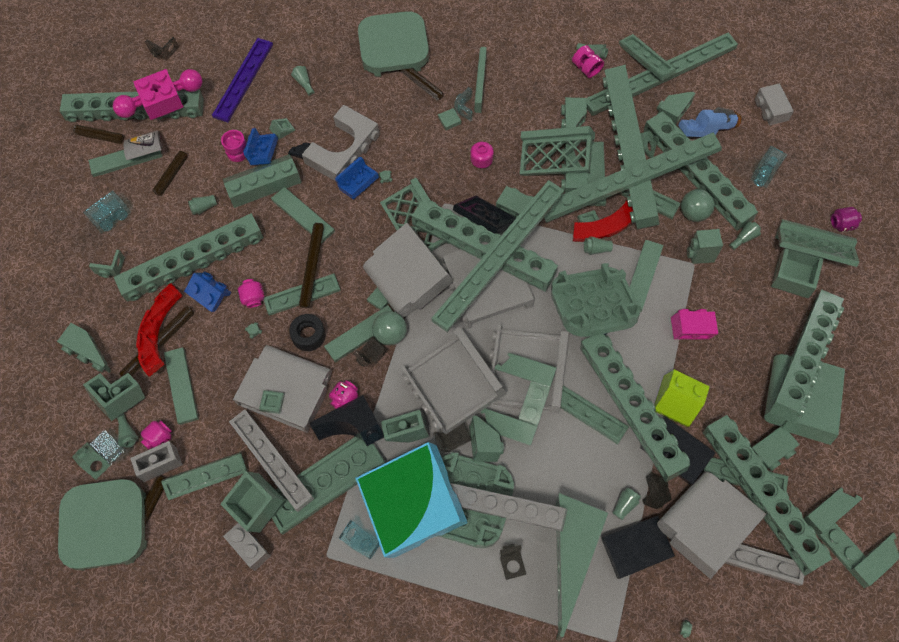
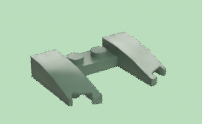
(541, 379)
(864, 568)

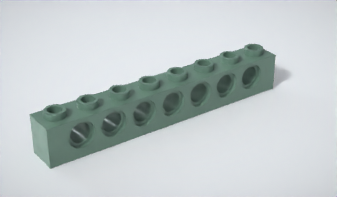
(100, 106)
(701, 178)
(472, 244)
(179, 256)
(807, 356)
(667, 467)
(753, 487)

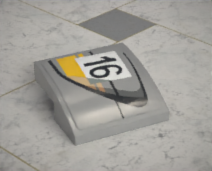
(142, 145)

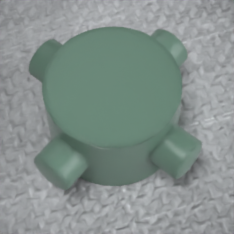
(385, 176)
(253, 330)
(686, 628)

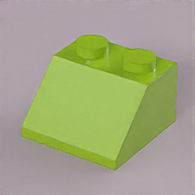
(680, 397)

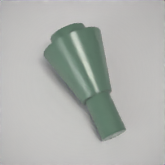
(599, 49)
(301, 76)
(749, 232)
(126, 434)

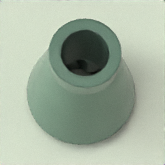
(201, 204)
(596, 245)
(626, 503)

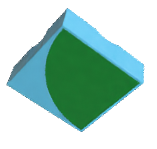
(410, 500)

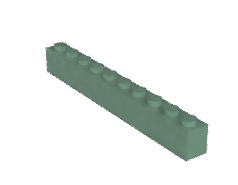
(630, 143)

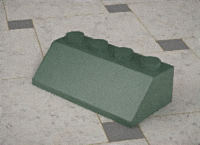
(261, 181)

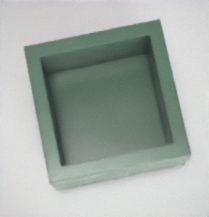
(797, 272)
(252, 502)

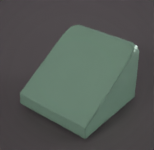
(281, 127)

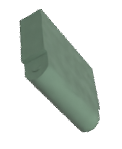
(823, 408)

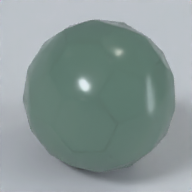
(697, 205)
(389, 328)

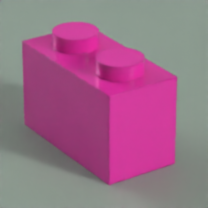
(694, 325)

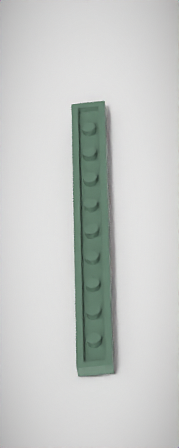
(682, 64)
(634, 175)
(497, 256)

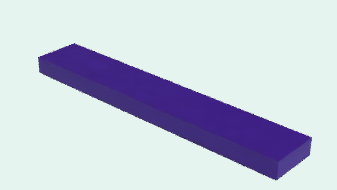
(242, 80)

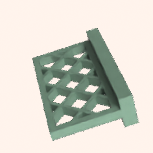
(558, 137)
(418, 194)
(817, 242)

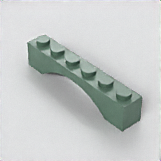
(574, 116)

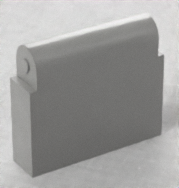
(406, 271)
(283, 372)
(710, 522)

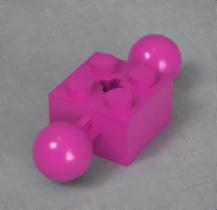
(157, 94)

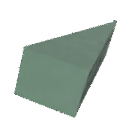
(574, 553)

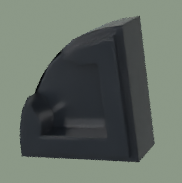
(298, 150)

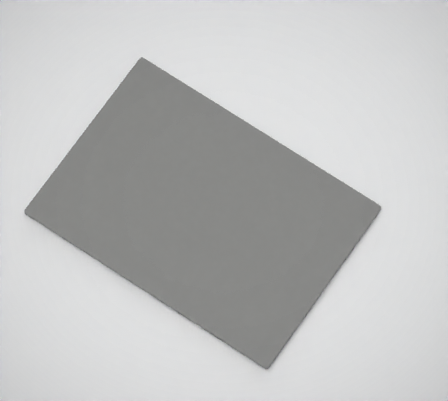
(563, 455)

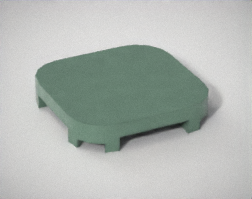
(393, 42)
(595, 301)
(102, 524)
(481, 529)

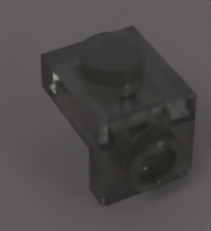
(370, 353)
(659, 492)

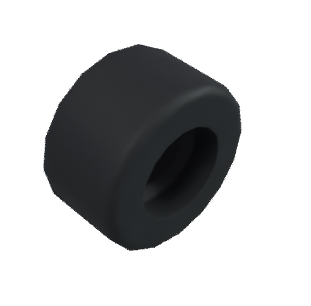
(310, 343)

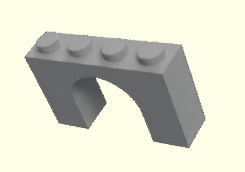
(333, 163)

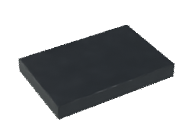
(484, 214)
(696, 451)
(637, 547)

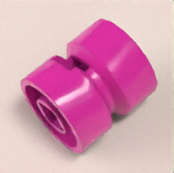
(588, 61)
(234, 145)

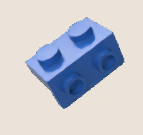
(260, 147)
(356, 178)
(206, 290)

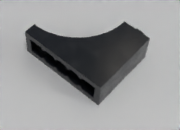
(350, 419)

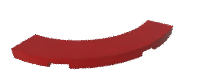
(604, 227)
(149, 328)

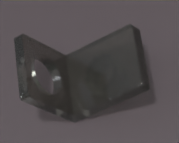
(162, 52)
(453, 439)
(508, 554)

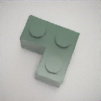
(115, 397)

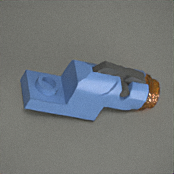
(710, 121)

